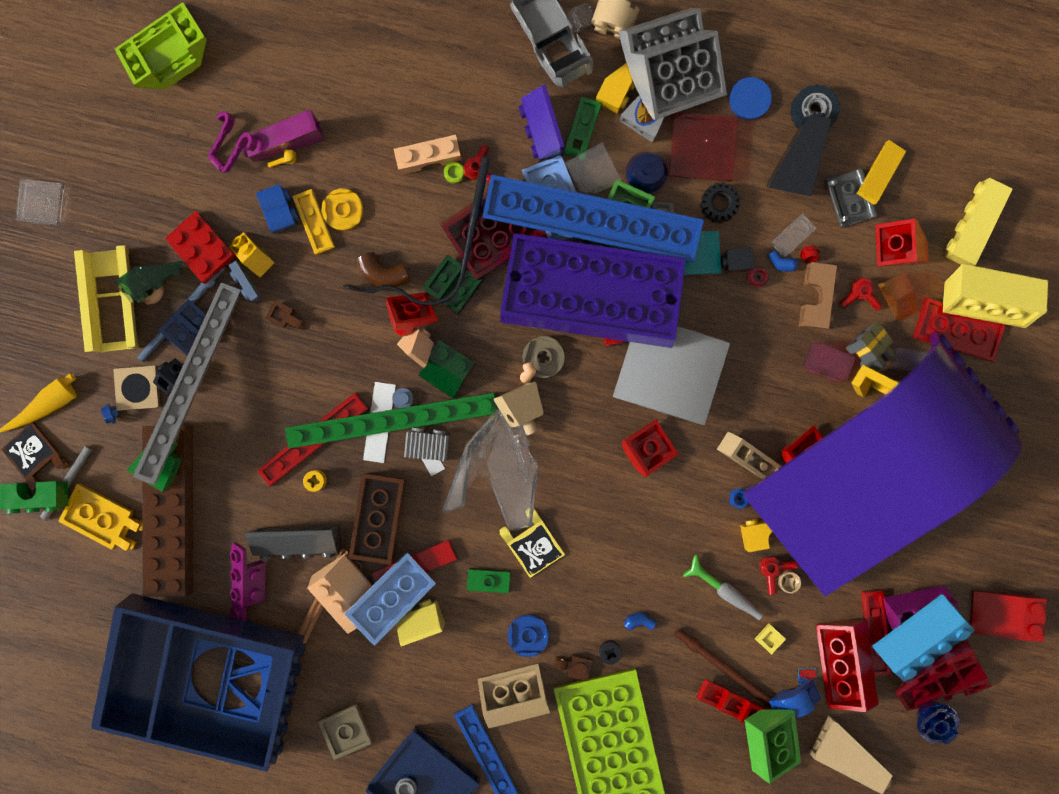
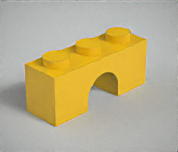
(755, 535)

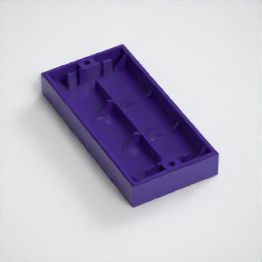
(593, 290)

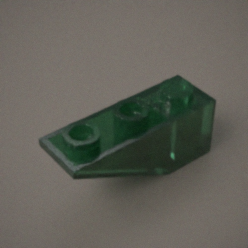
(142, 279)

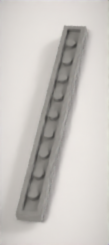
(187, 385)

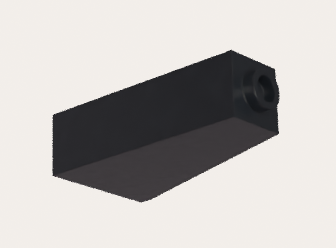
(801, 160)

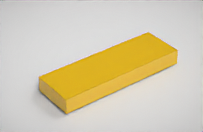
(881, 172)
(313, 222)

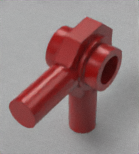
(472, 165)
(862, 289)
(771, 568)

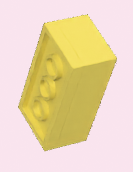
(995, 296)

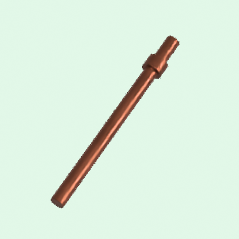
(694, 645)

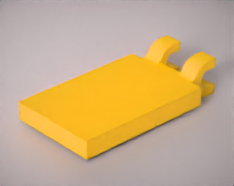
(100, 518)

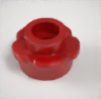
(810, 254)

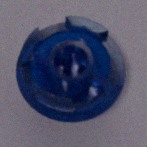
(647, 171)
(937, 722)

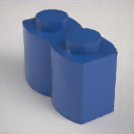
(277, 209)

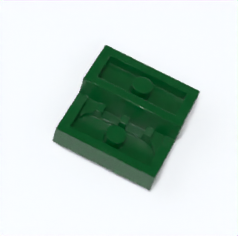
(445, 280)

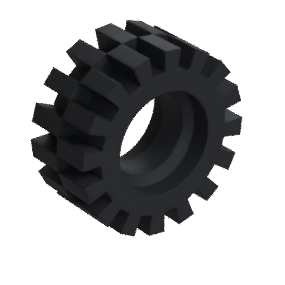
(731, 196)

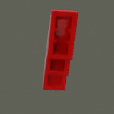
(728, 701)

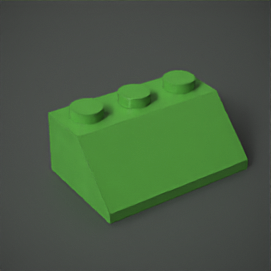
(773, 743)

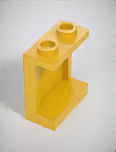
(869, 378)

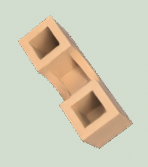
(418, 155)

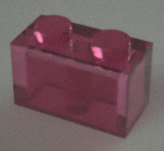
(829, 362)

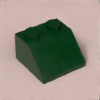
(446, 369)

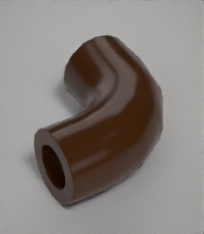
(380, 275)

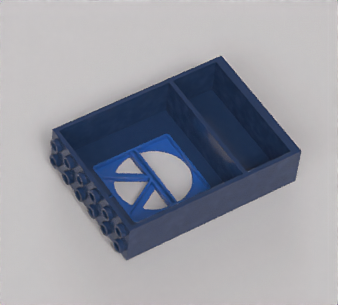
(151, 693)

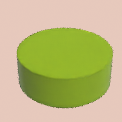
(454, 172)

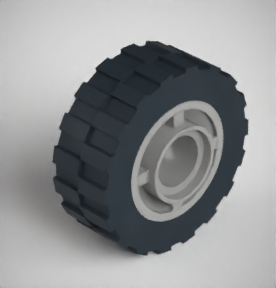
(815, 95)

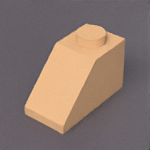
(417, 346)

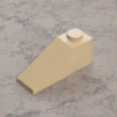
(747, 456)

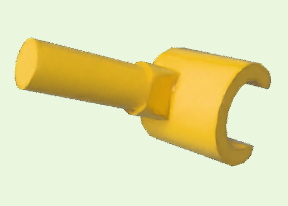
(289, 158)

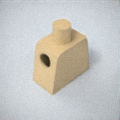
(521, 407)

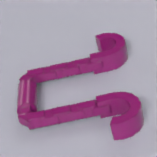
(245, 138)

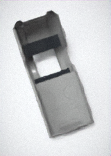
(545, 24)

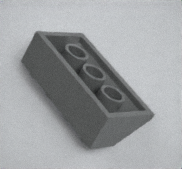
(294, 541)

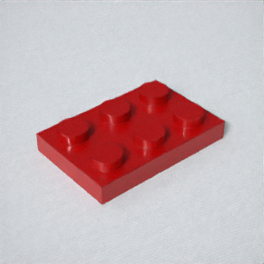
(200, 247)

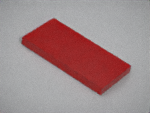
(965, 334)

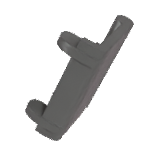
(848, 205)

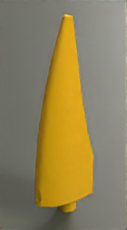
(46, 402)

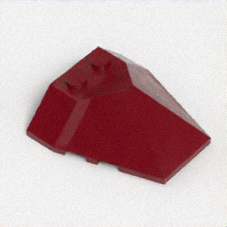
(947, 676)

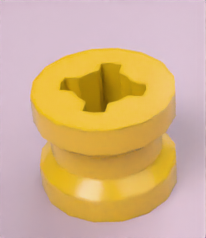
(317, 477)

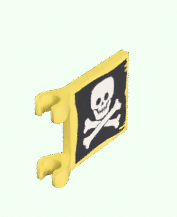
(533, 547)

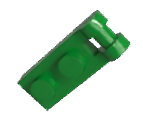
(582, 126)

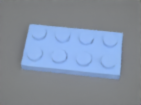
(551, 174)
(390, 599)

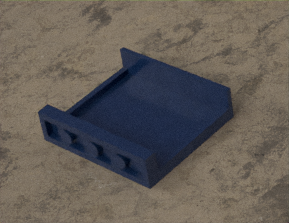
(428, 765)

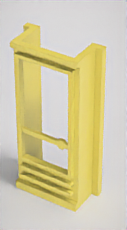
(88, 268)

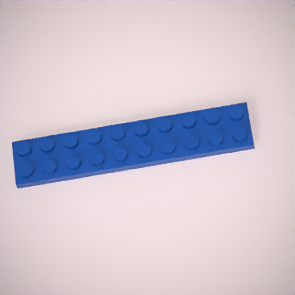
(592, 218)

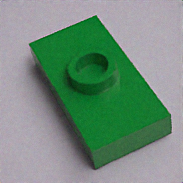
(488, 580)

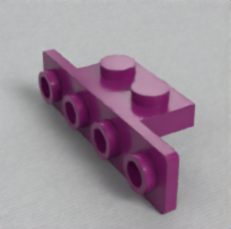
(247, 582)

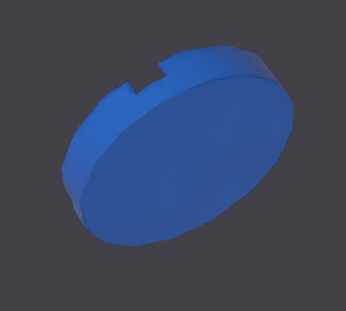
(750, 98)
(528, 635)

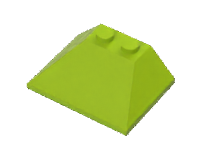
(164, 50)

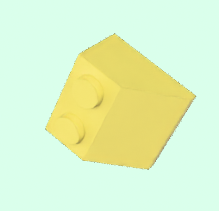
(420, 622)

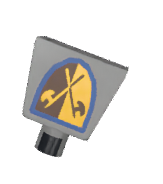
(640, 120)

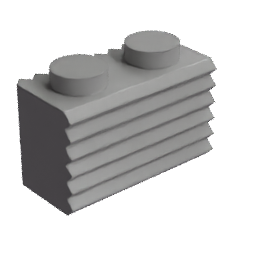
(427, 445)

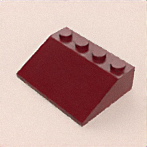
(490, 242)

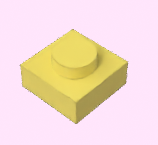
(770, 638)

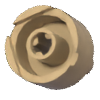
(614, 16)

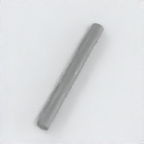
(72, 473)

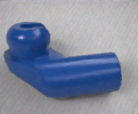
(783, 264)
(637, 619)

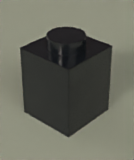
(738, 260)

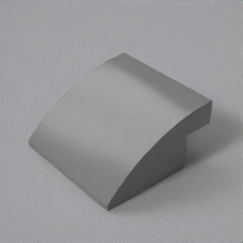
(674, 62)
(674, 379)

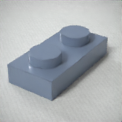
(240, 275)

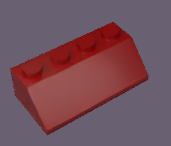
(847, 665)

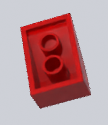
(1008, 615)

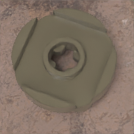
(553, 350)

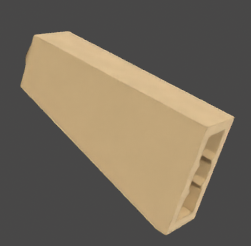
(844, 754)

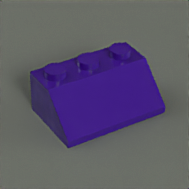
(541, 125)

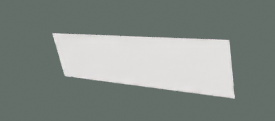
(376, 443)

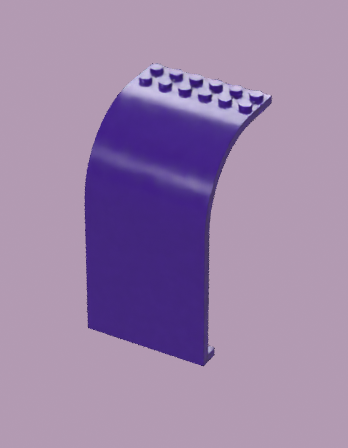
(890, 471)

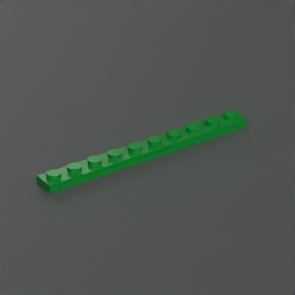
(390, 420)

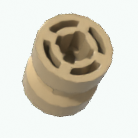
(792, 581)

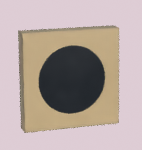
(136, 388)

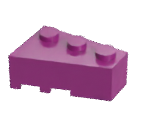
(903, 606)

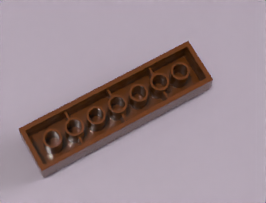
(169, 526)

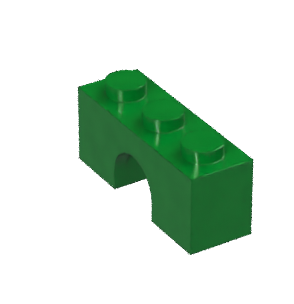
(48, 495)

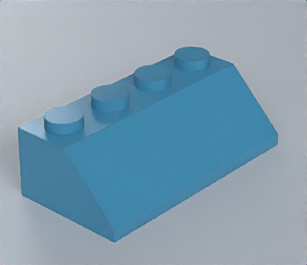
(923, 638)

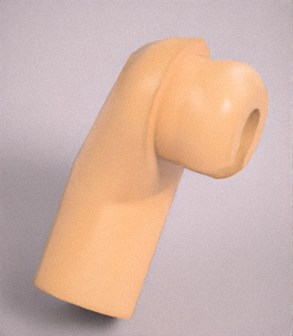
(529, 373)

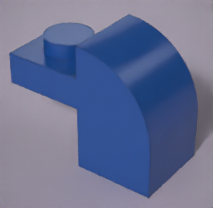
(799, 700)

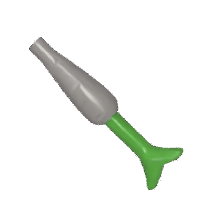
(724, 589)

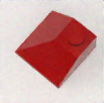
(901, 243)

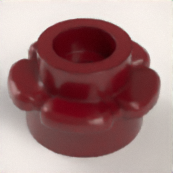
(763, 277)

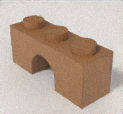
(823, 279)

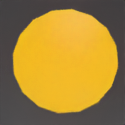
(342, 209)

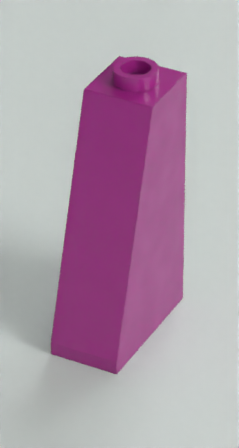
(288, 134)

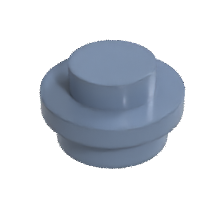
(402, 398)

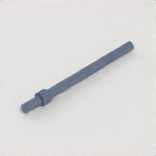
(155, 342)

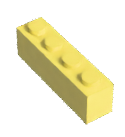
(978, 222)

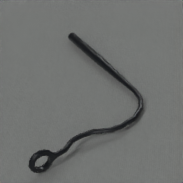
(470, 234)

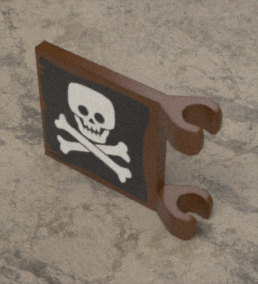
(32, 452)

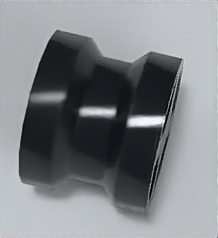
(610, 647)

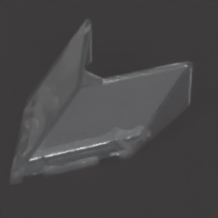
(505, 459)

